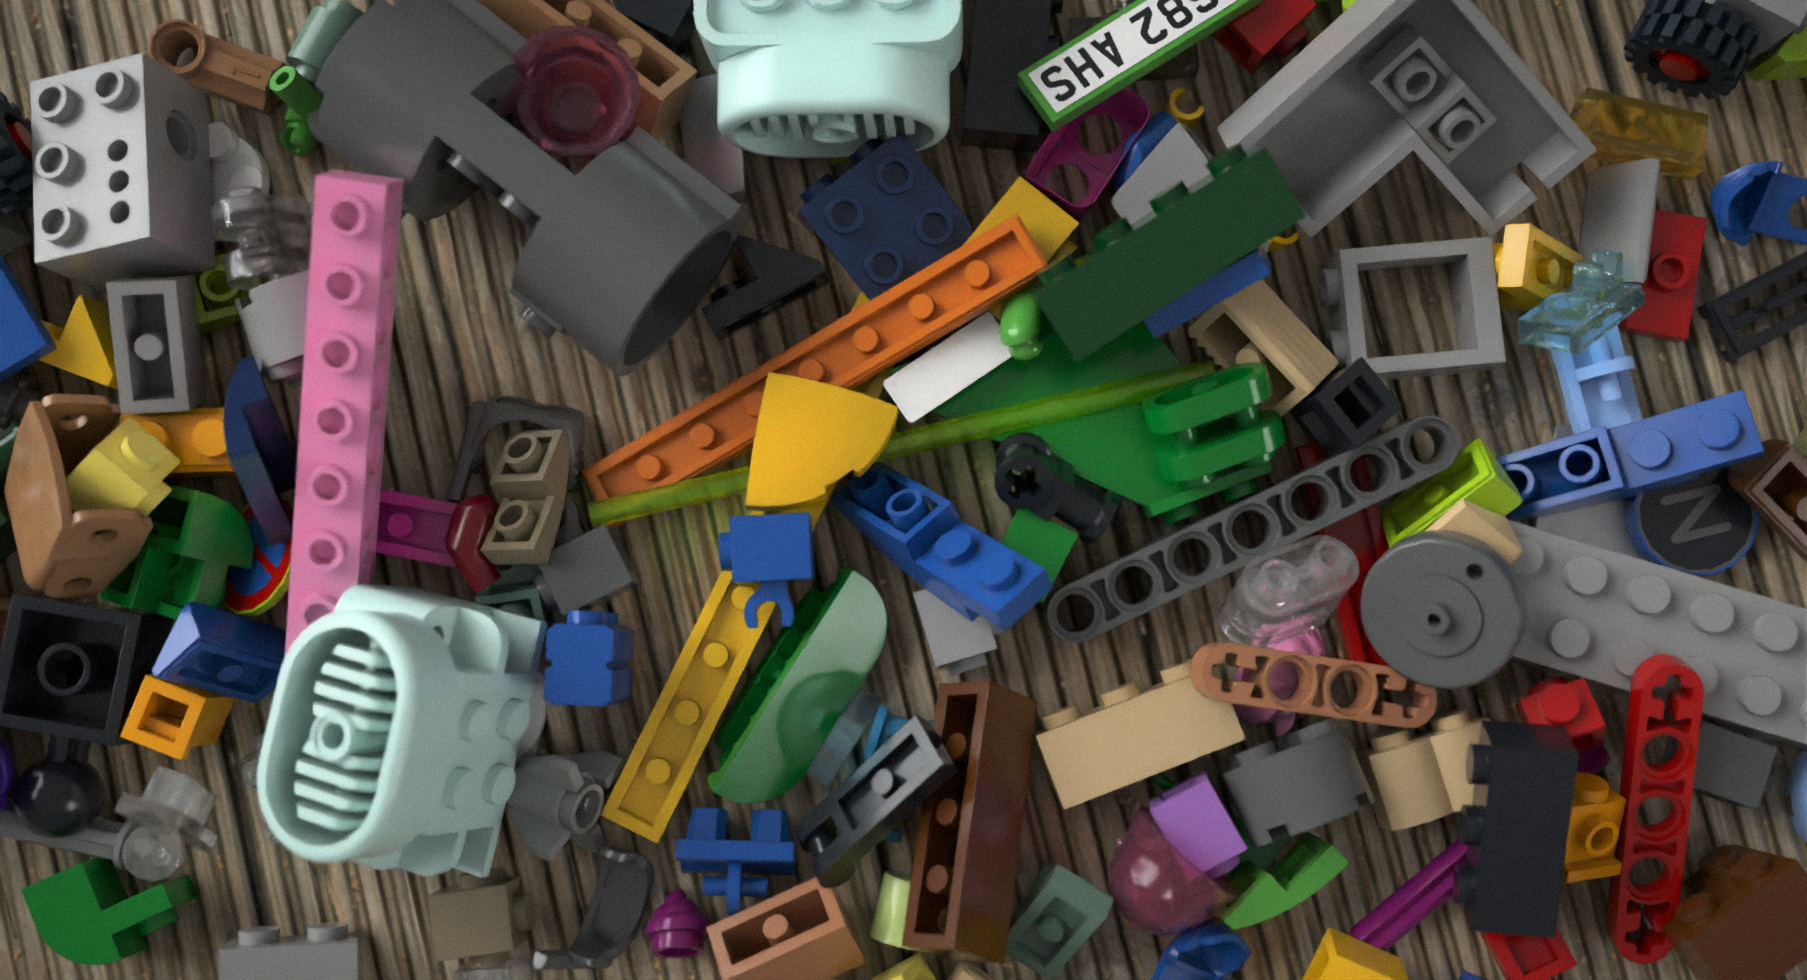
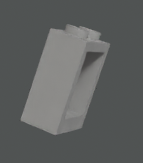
(1473, 300)

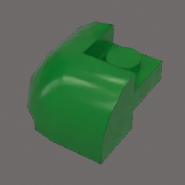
(184, 555)

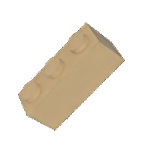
(1132, 735)

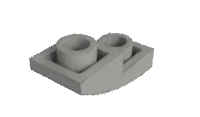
(1428, 94)

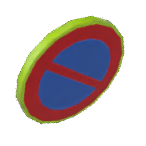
(260, 588)

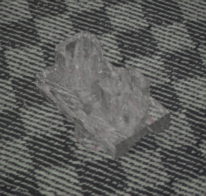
(167, 815)

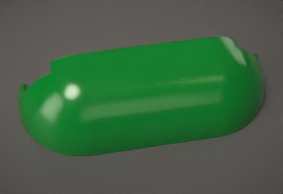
(800, 690)

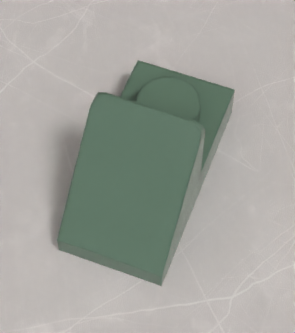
(1055, 919)

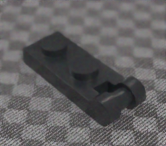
(874, 800)

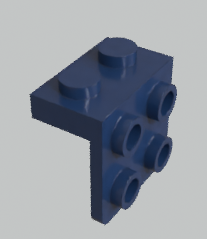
(884, 216)

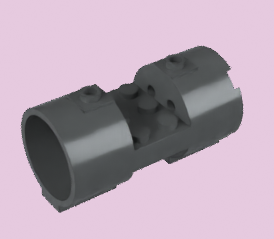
(613, 250)

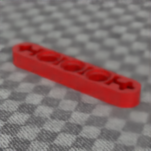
(1644, 781)

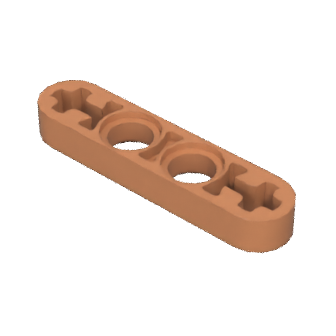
(1313, 687)

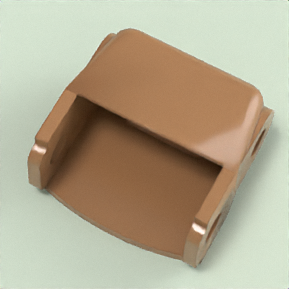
(54, 543)

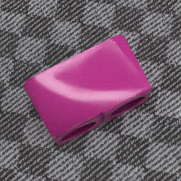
(1130, 114)

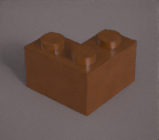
(1742, 916)

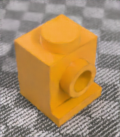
(175, 717)
(1593, 830)

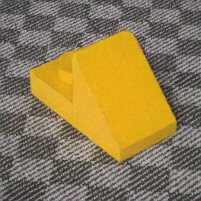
(1531, 266)
(84, 343)

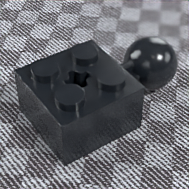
(52, 696)

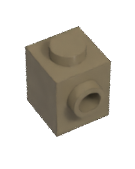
(480, 919)

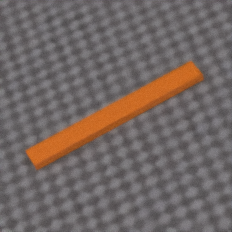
(839, 355)

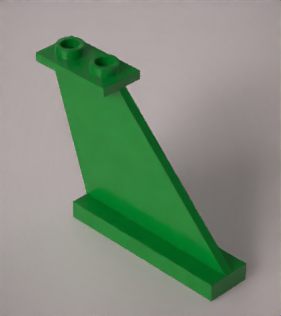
(1108, 445)

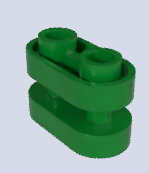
(1243, 439)

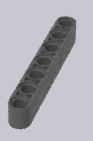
(1280, 526)

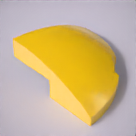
(811, 439)

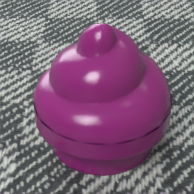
(677, 927)

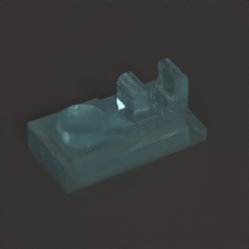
(1583, 309)

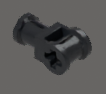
(1051, 488)

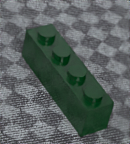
(1166, 251)

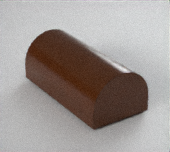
(1777, 490)

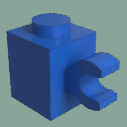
(769, 552)

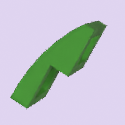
(1292, 880)

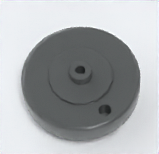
(1443, 609)

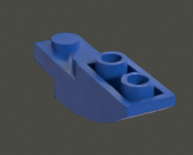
(1632, 457)
(939, 549)

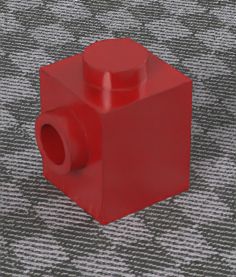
(1264, 31)

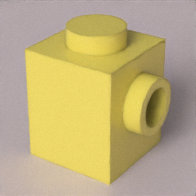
(122, 472)

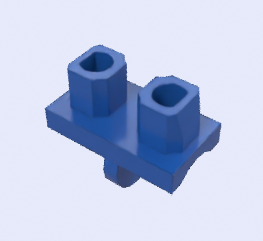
(711, 853)

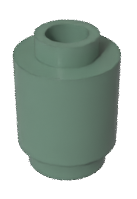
(320, 36)

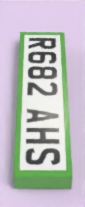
(1120, 53)

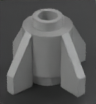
(561, 799)

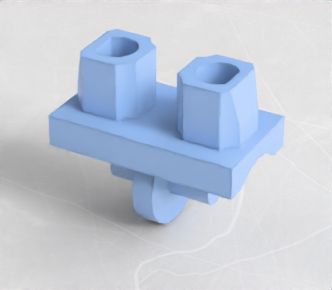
(1598, 384)

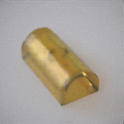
(1640, 129)

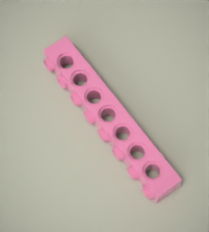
(343, 390)

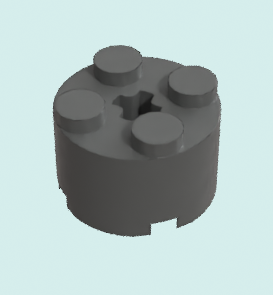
(1298, 786)

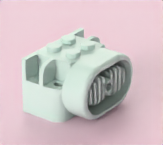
(831, 72)
(399, 731)

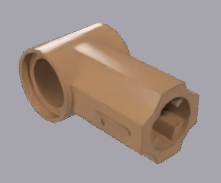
(219, 67)

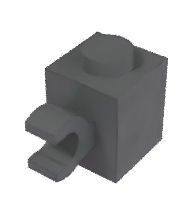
(585, 566)

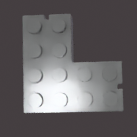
(1341, 135)

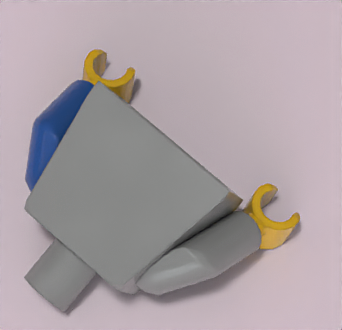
(1162, 156)

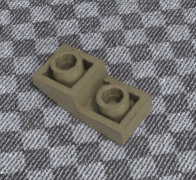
(533, 492)

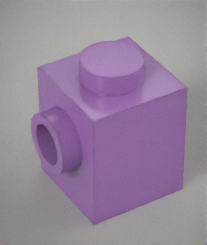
(1199, 824)

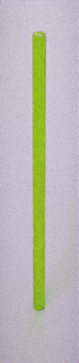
(913, 440)

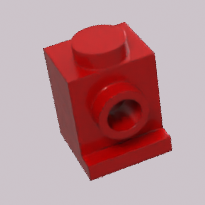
(1565, 705)

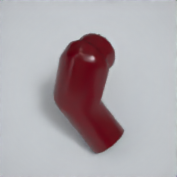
(465, 538)

